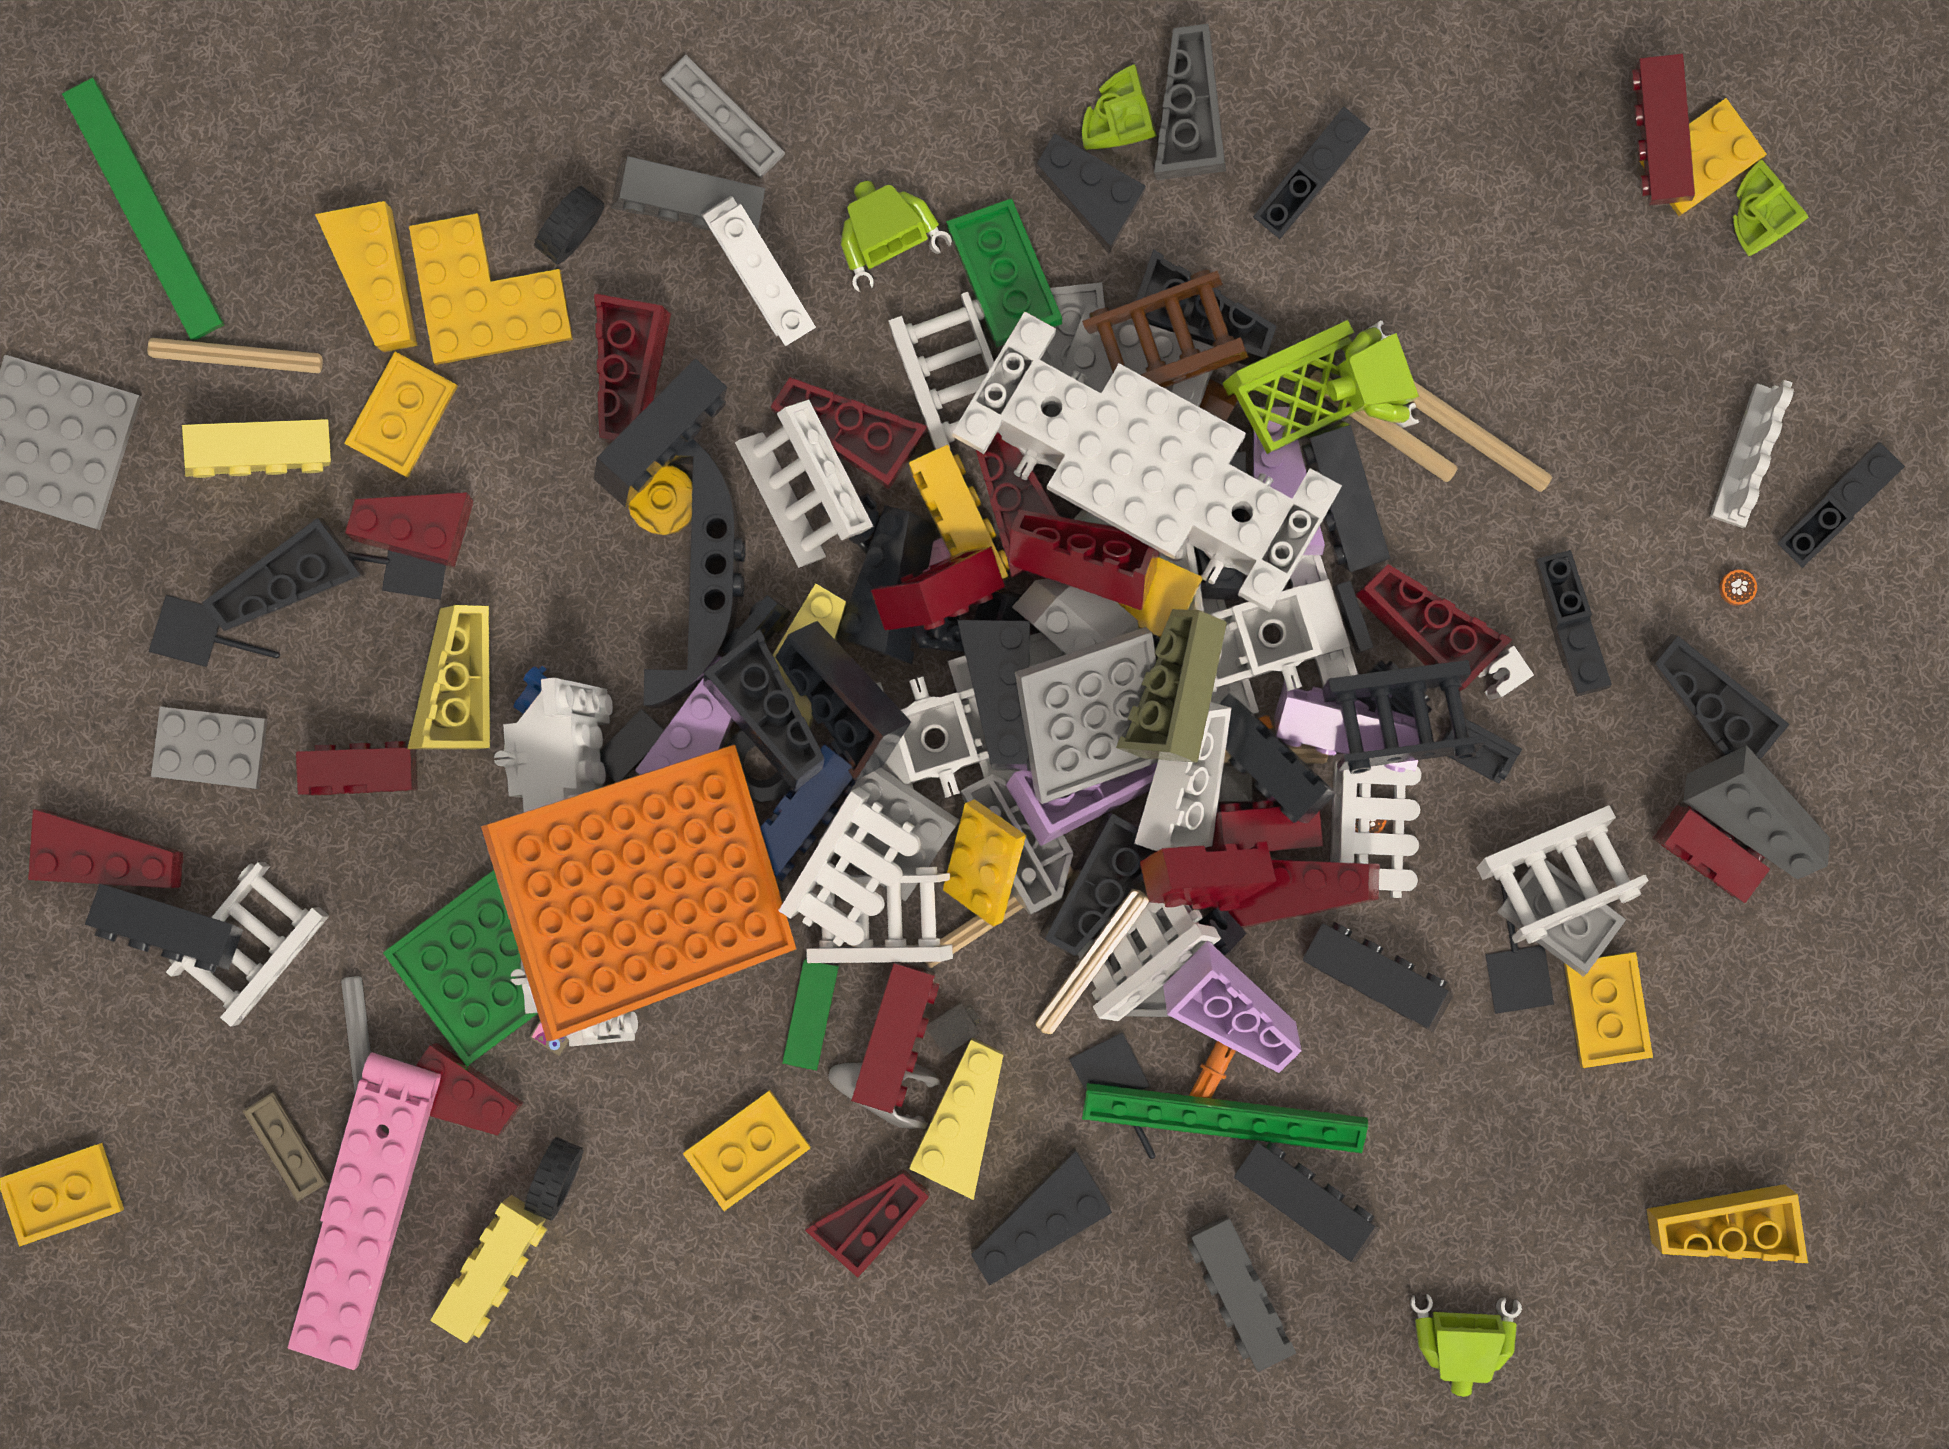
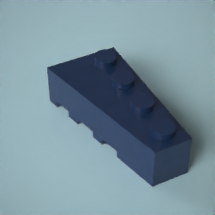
(803, 811)

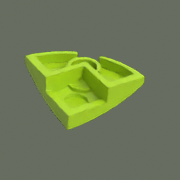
(1120, 113)
(1765, 210)

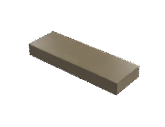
(286, 1146)

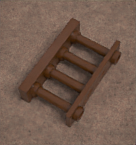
(1192, 361)

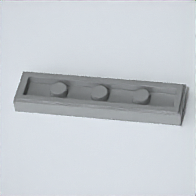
(723, 116)

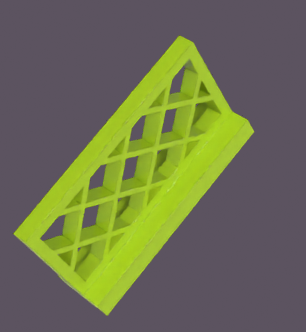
(1283, 365)

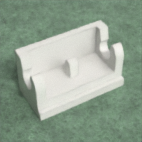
(1509, 670)

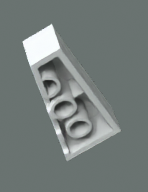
(1186, 794)

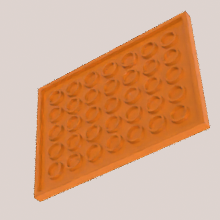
(638, 890)

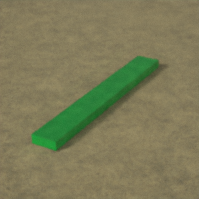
(143, 209)
(1224, 1118)

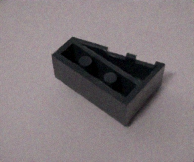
(1090, 189)

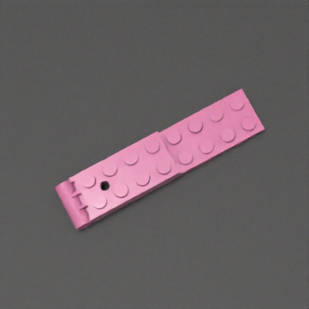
(363, 1209)

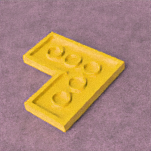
(471, 313)

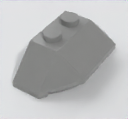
(1073, 616)
(1042, 868)

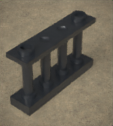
(1414, 683)

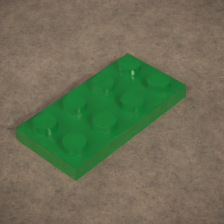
(1002, 269)

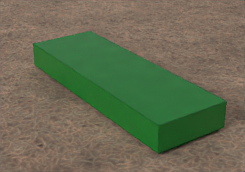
(810, 1015)

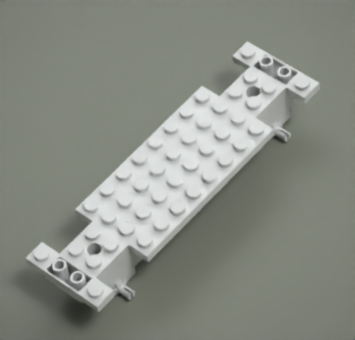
(1308, 630)

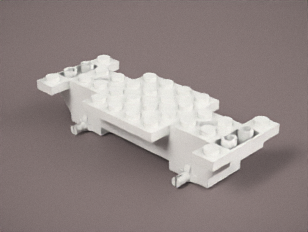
(1145, 463)
(550, 759)

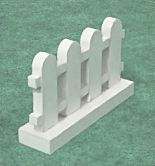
(1751, 453)
(1348, 807)
(852, 851)
(1148, 971)

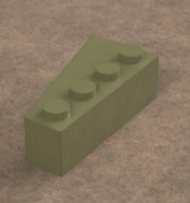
(1177, 690)

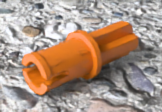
(1213, 1071)

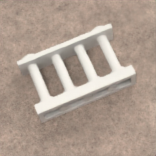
(758, 270)
(919, 368)
(825, 472)
(1562, 839)
(895, 946)
(281, 948)

